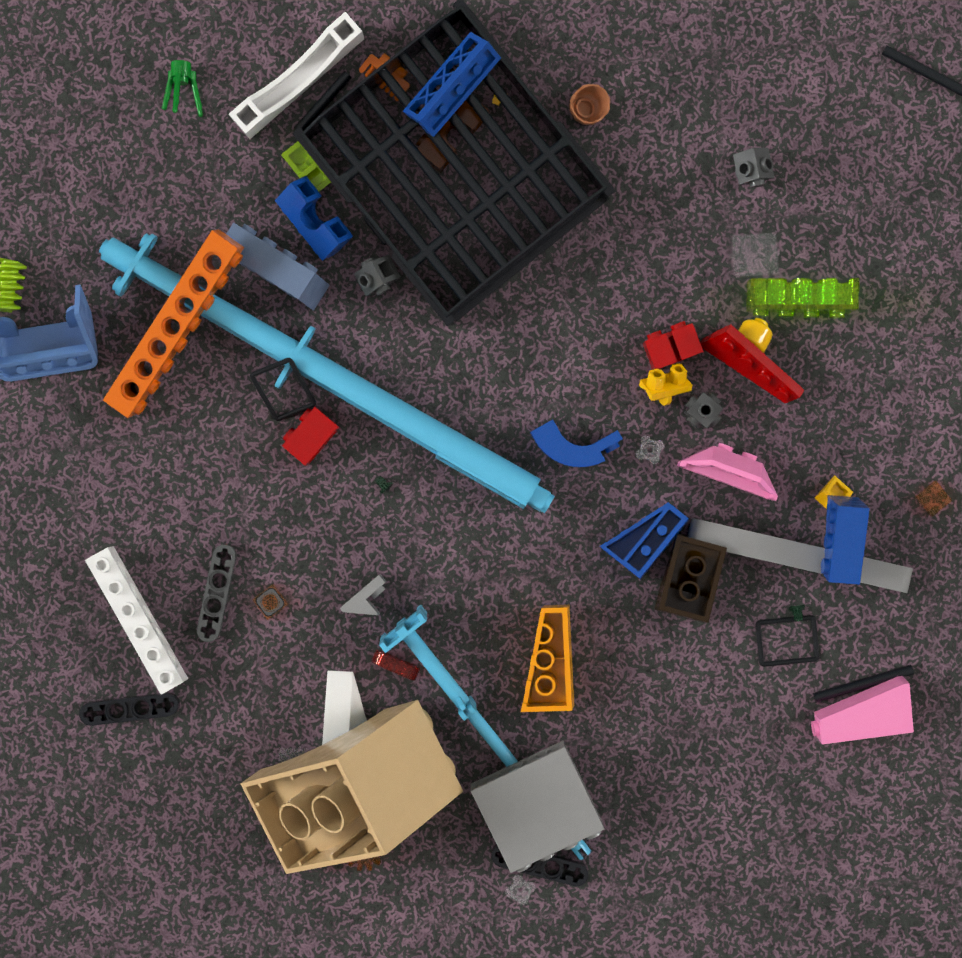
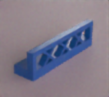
(455, 85)

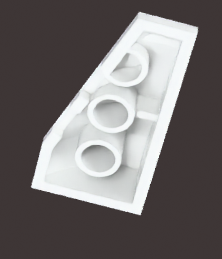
(342, 705)

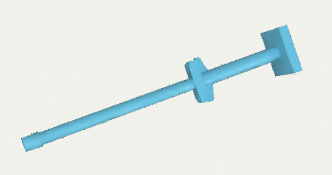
(466, 704)

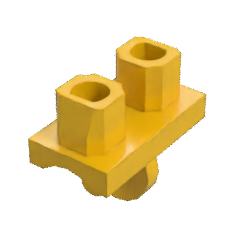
(664, 386)

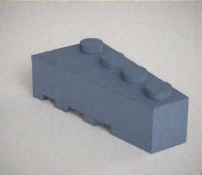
(279, 267)

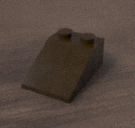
(691, 579)

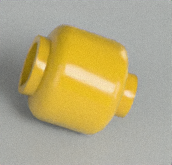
(757, 332)

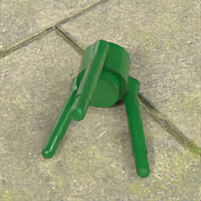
(180, 75)

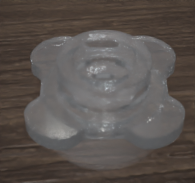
(652, 456)
(521, 897)

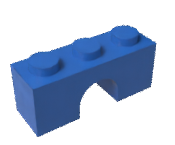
(298, 205)

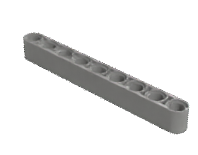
(794, 553)

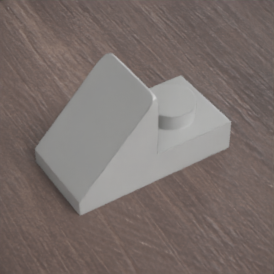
(360, 603)

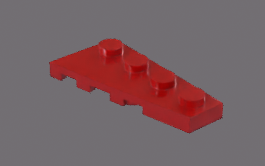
(745, 358)

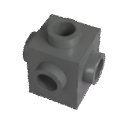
(753, 167)
(377, 275)
(694, 413)

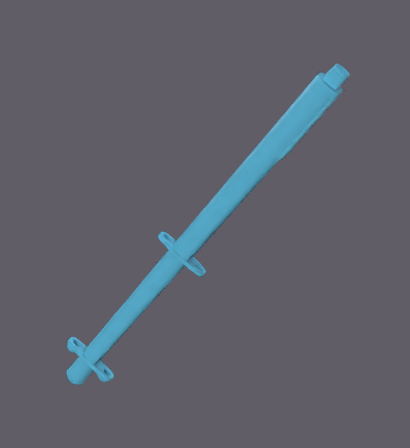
(448, 445)

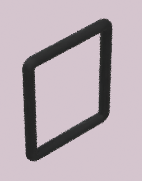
(264, 397)
(787, 661)

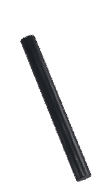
(922, 70)
(862, 683)

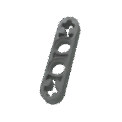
(212, 591)

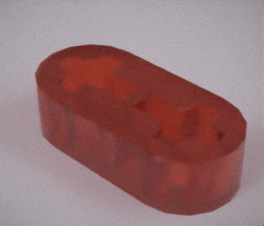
(395, 665)

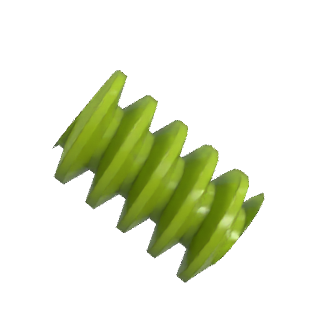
(8, 284)

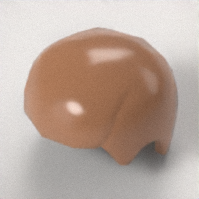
(589, 104)

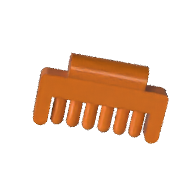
(399, 74)

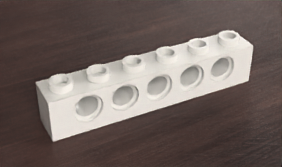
(136, 619)

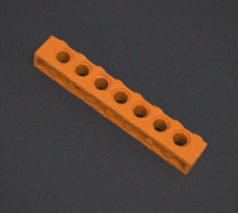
(120, 394)

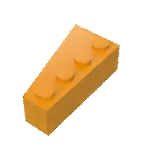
(551, 670)

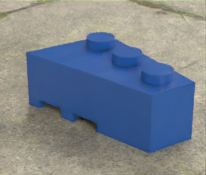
(844, 539)
(646, 540)

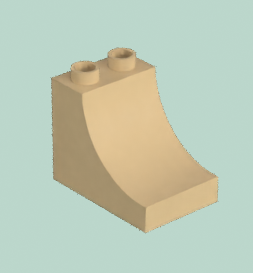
(355, 792)

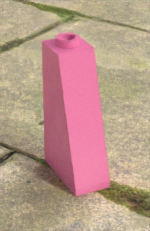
(868, 714)

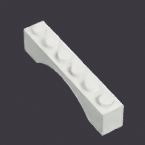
(271, 100)

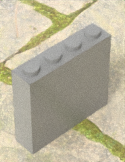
(537, 807)

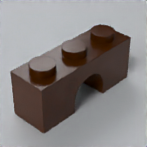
(432, 153)

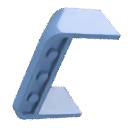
(50, 347)

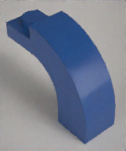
(562, 451)

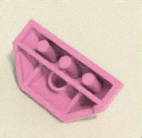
(732, 469)

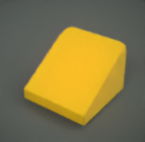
(833, 487)

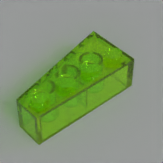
(802, 296)

